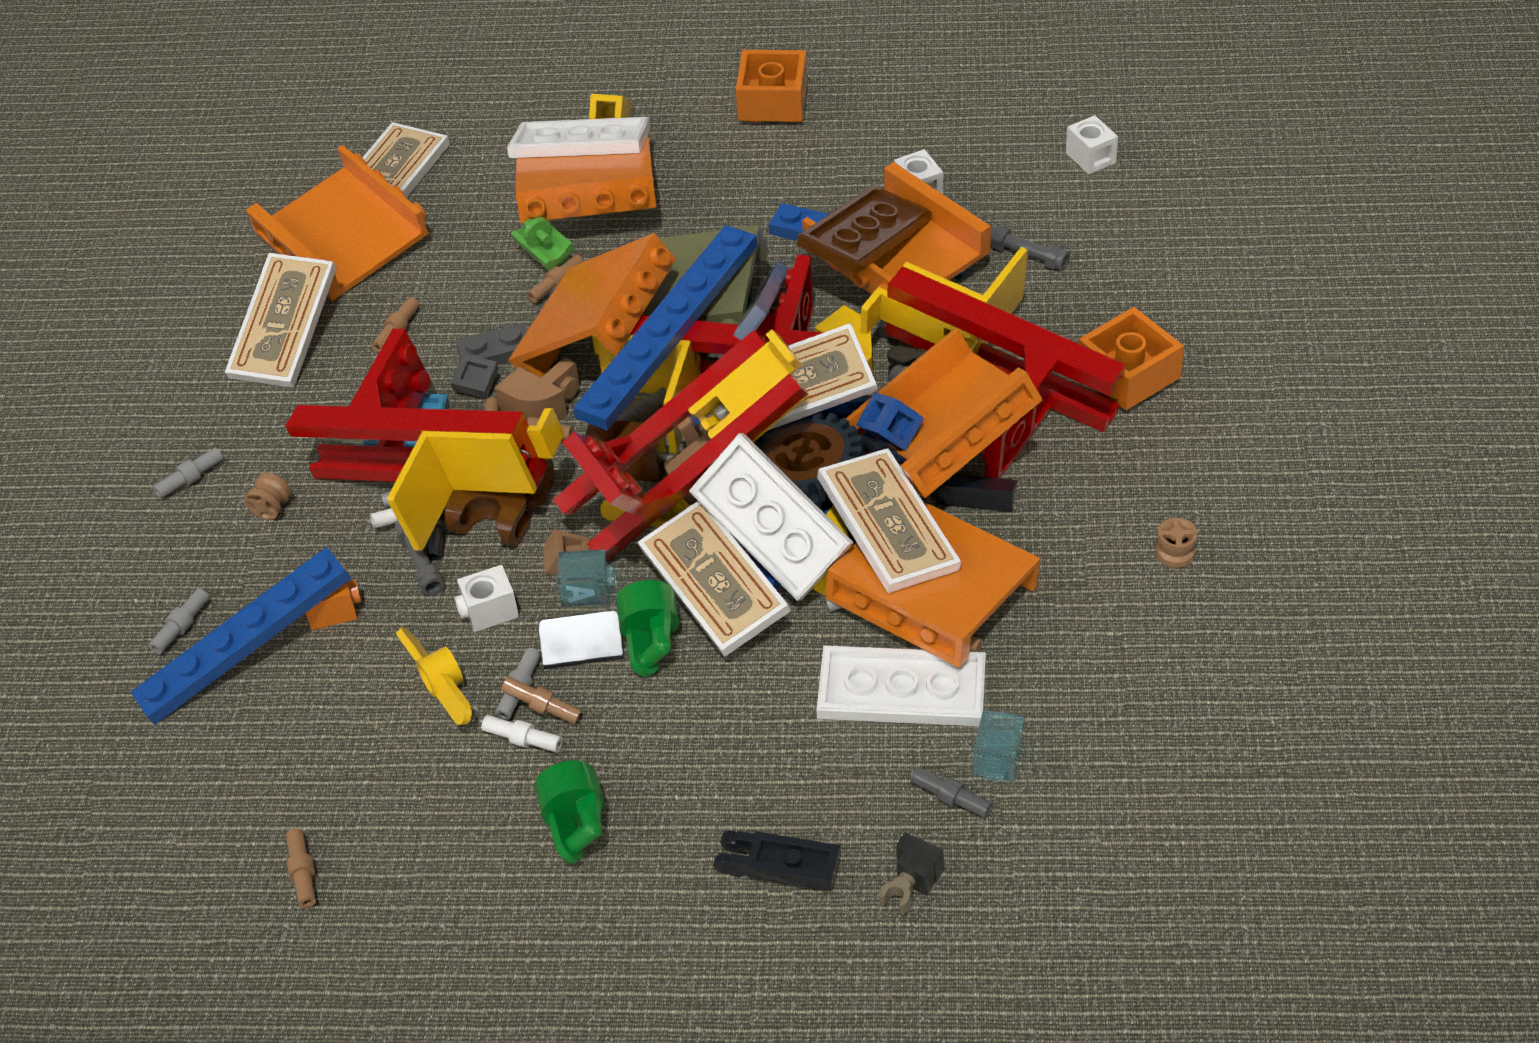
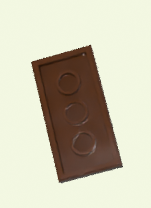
(864, 229)

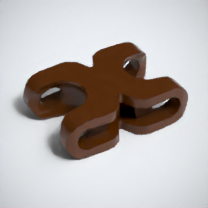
(509, 509)

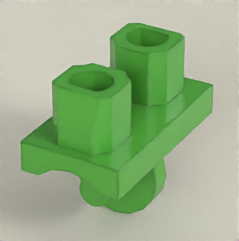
(543, 242)

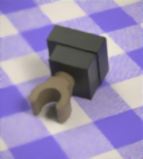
(917, 869)

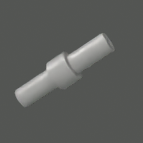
(187, 472)
(179, 621)
(523, 674)

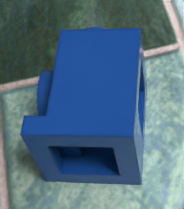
(890, 420)

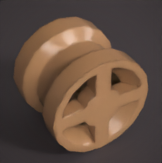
(267, 496)
(1176, 542)

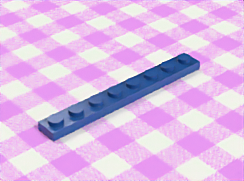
(665, 328)

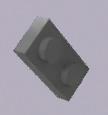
(493, 345)

